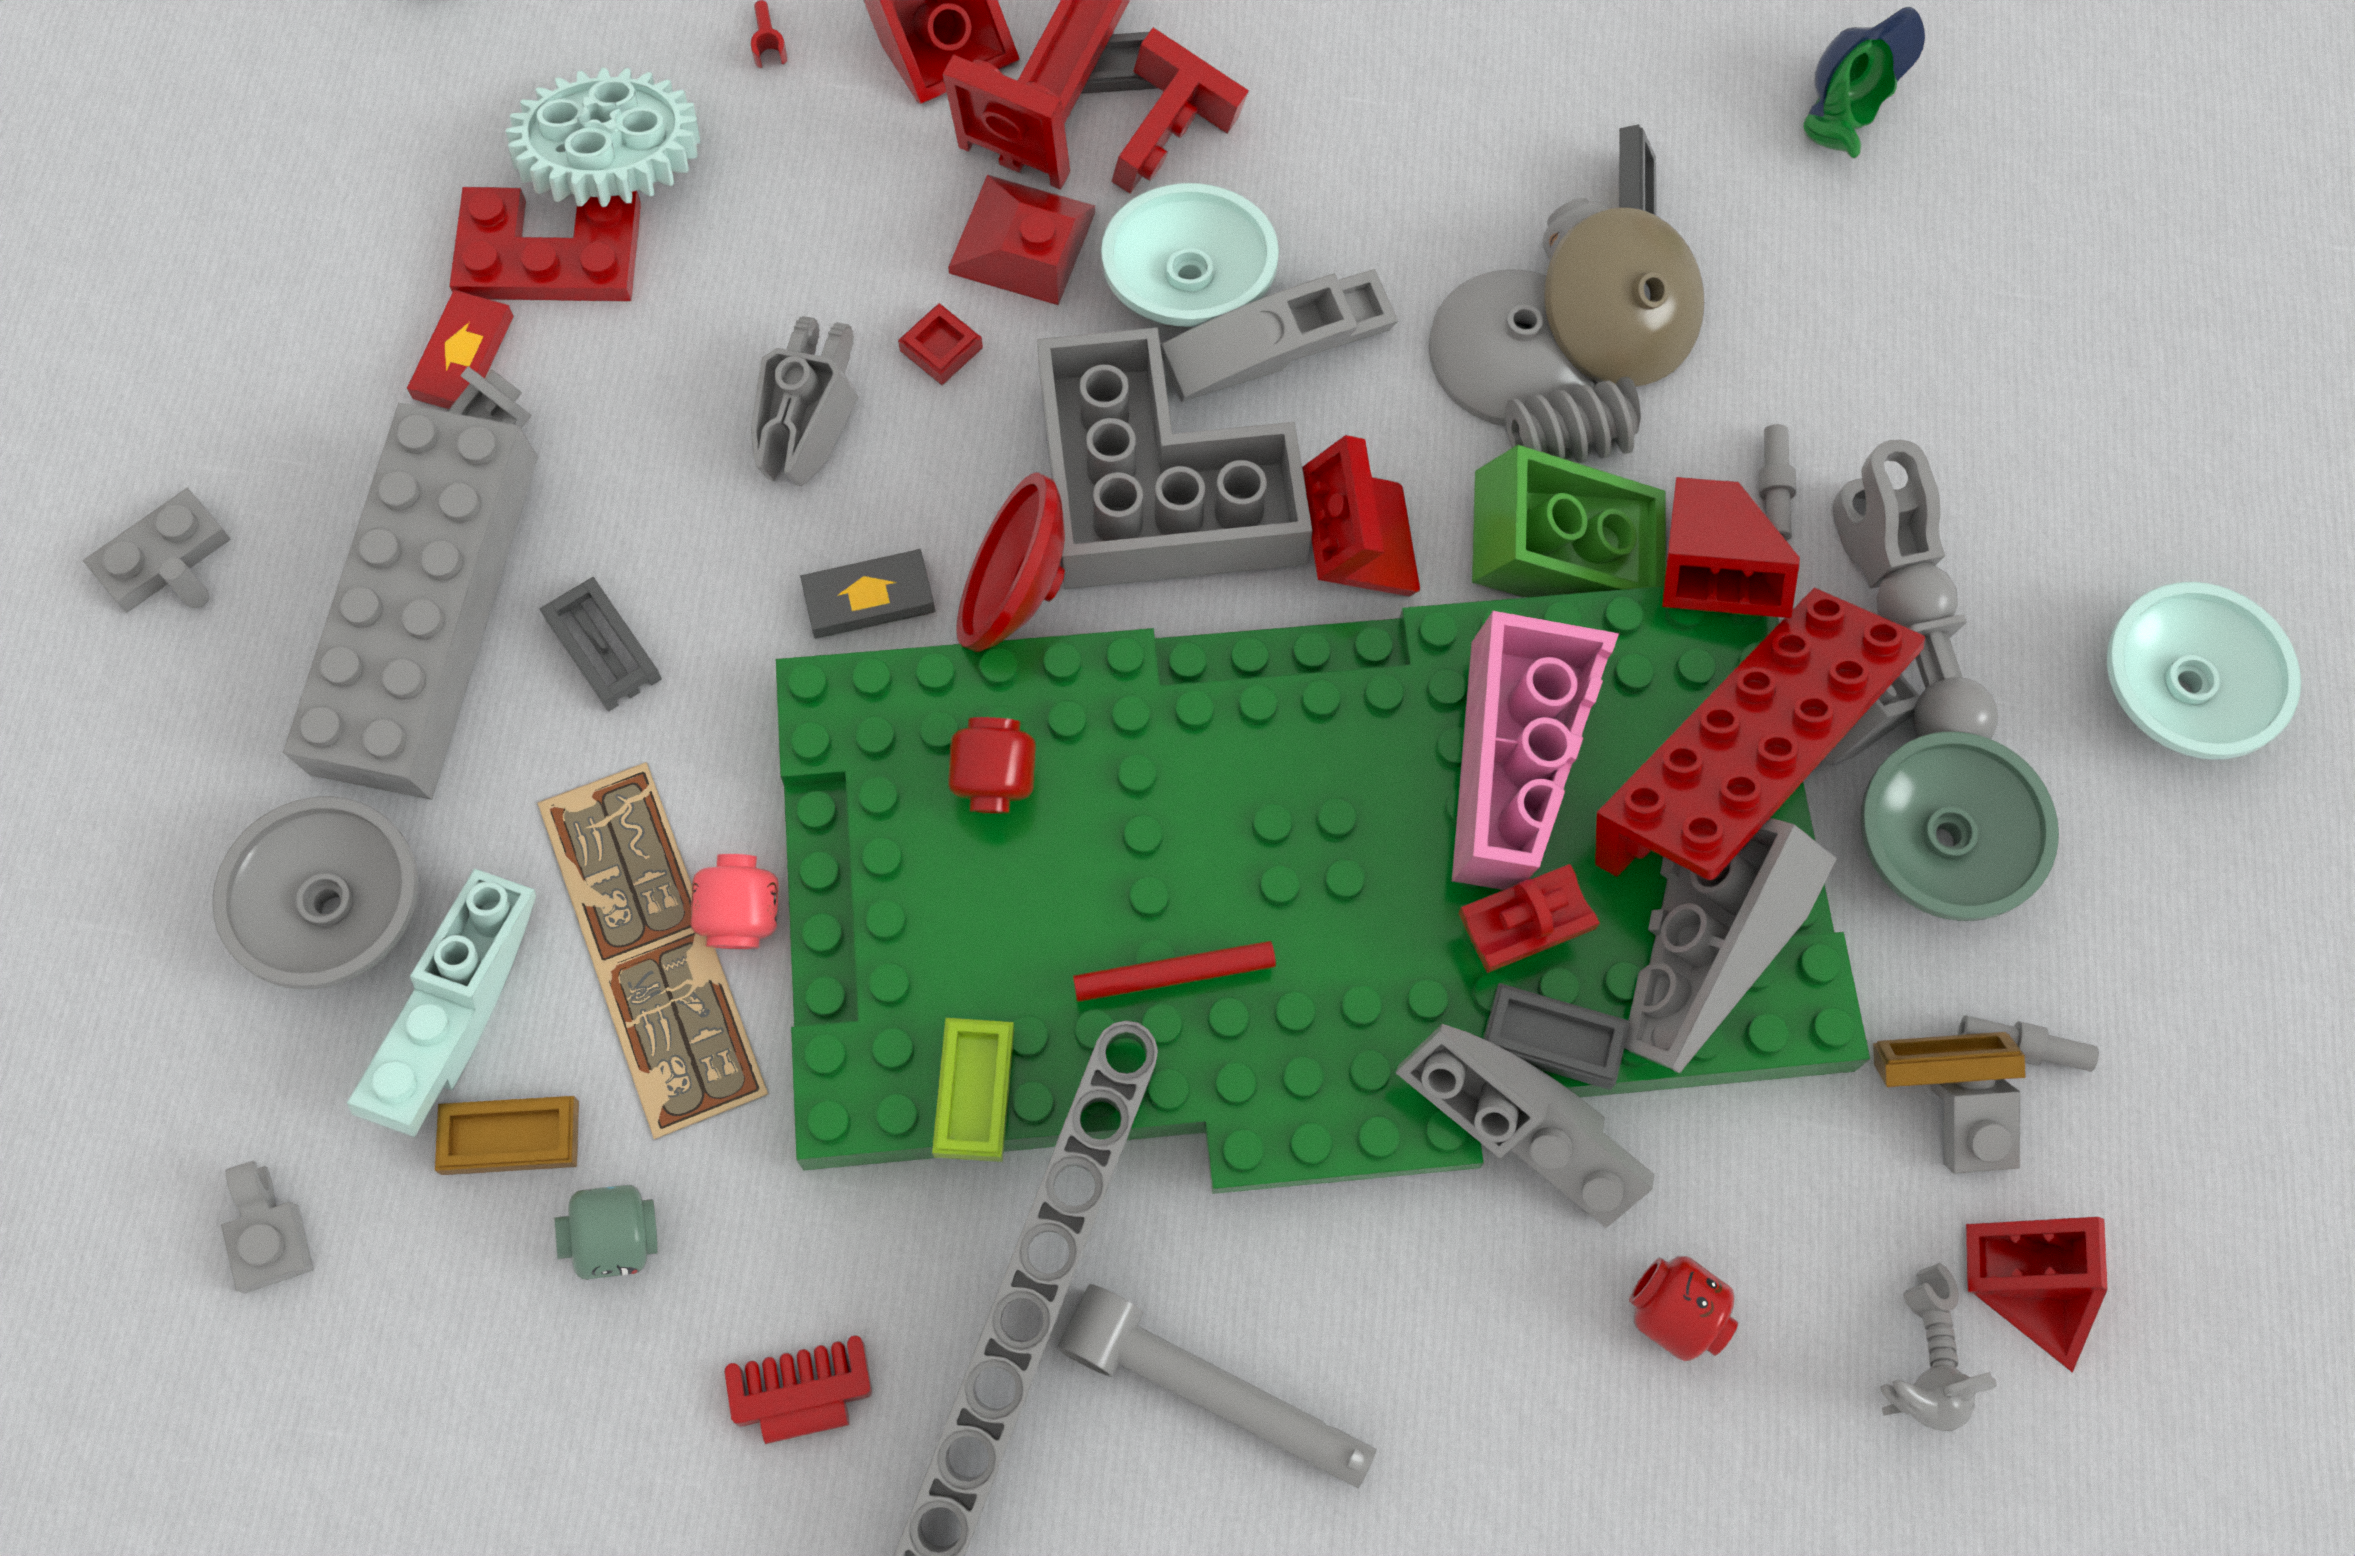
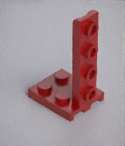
(1028, 114)

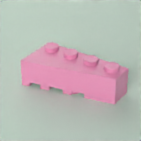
(1521, 735)

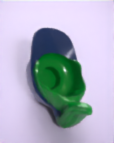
(1858, 75)

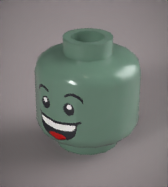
(607, 1232)

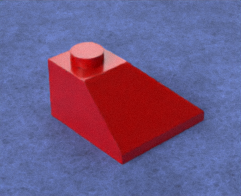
(926, 34)
(1022, 239)

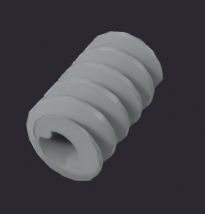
(1577, 420)

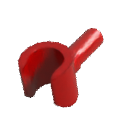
(766, 36)

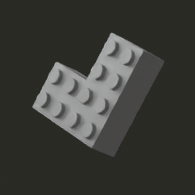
(1153, 499)

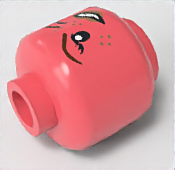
(734, 903)

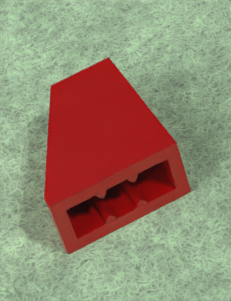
(1726, 553)

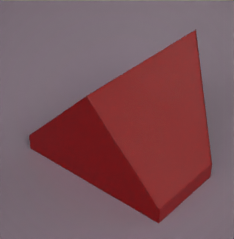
(2042, 1278)

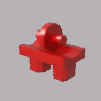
(1528, 918)

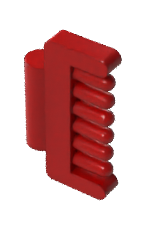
(800, 1407)

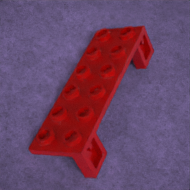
(1755, 738)

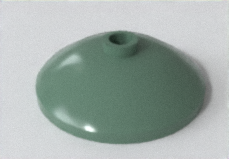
(1987, 802)

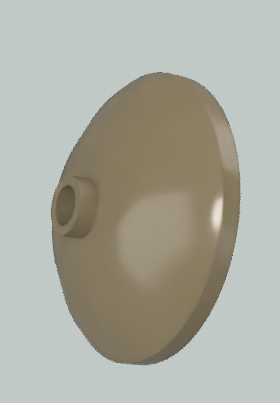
(1600, 302)

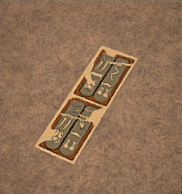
(652, 967)

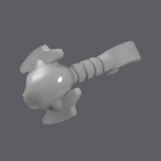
(1941, 1395)

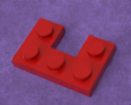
(502, 265)

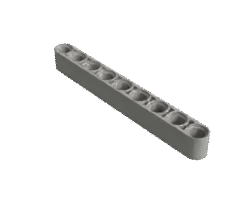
(995, 1348)

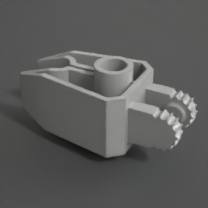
(802, 402)

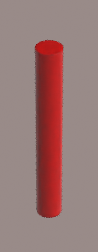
(1174, 971)

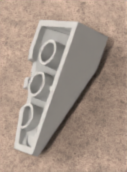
(1720, 939)

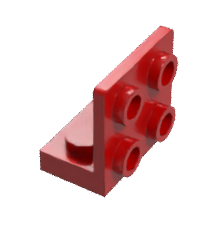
(1358, 522)

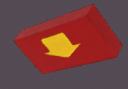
(464, 337)

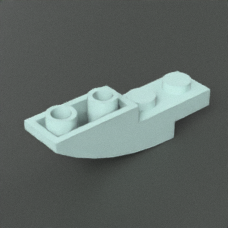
(450, 1004)

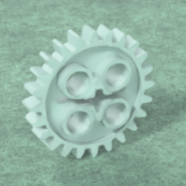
(603, 137)

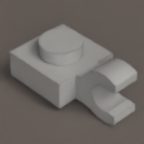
(268, 1238)

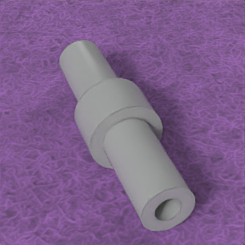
(1777, 479)
(2037, 1043)

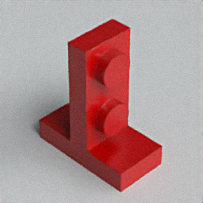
(1188, 89)

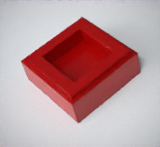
(940, 344)

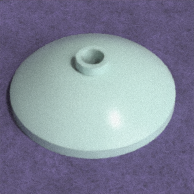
(1189, 253)
(2227, 653)

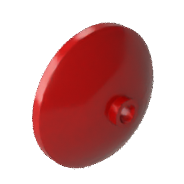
(1014, 565)

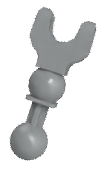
(1899, 552)

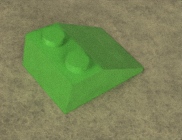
(1564, 527)

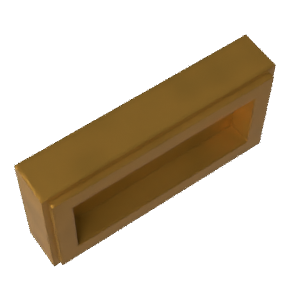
(1948, 1059)
(507, 1135)

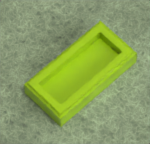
(973, 1090)

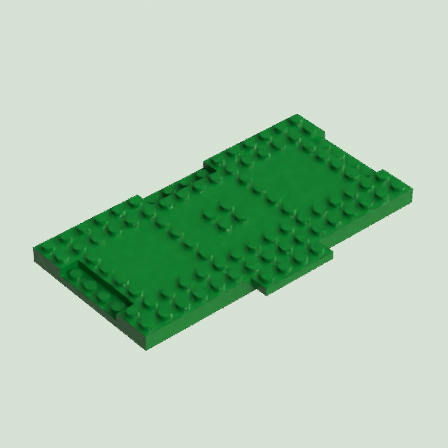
(1213, 806)

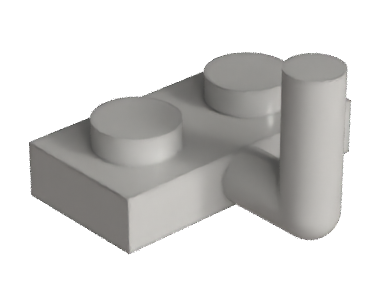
(159, 553)

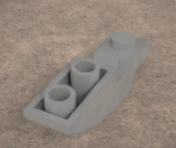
(1275, 331)
(1527, 1111)

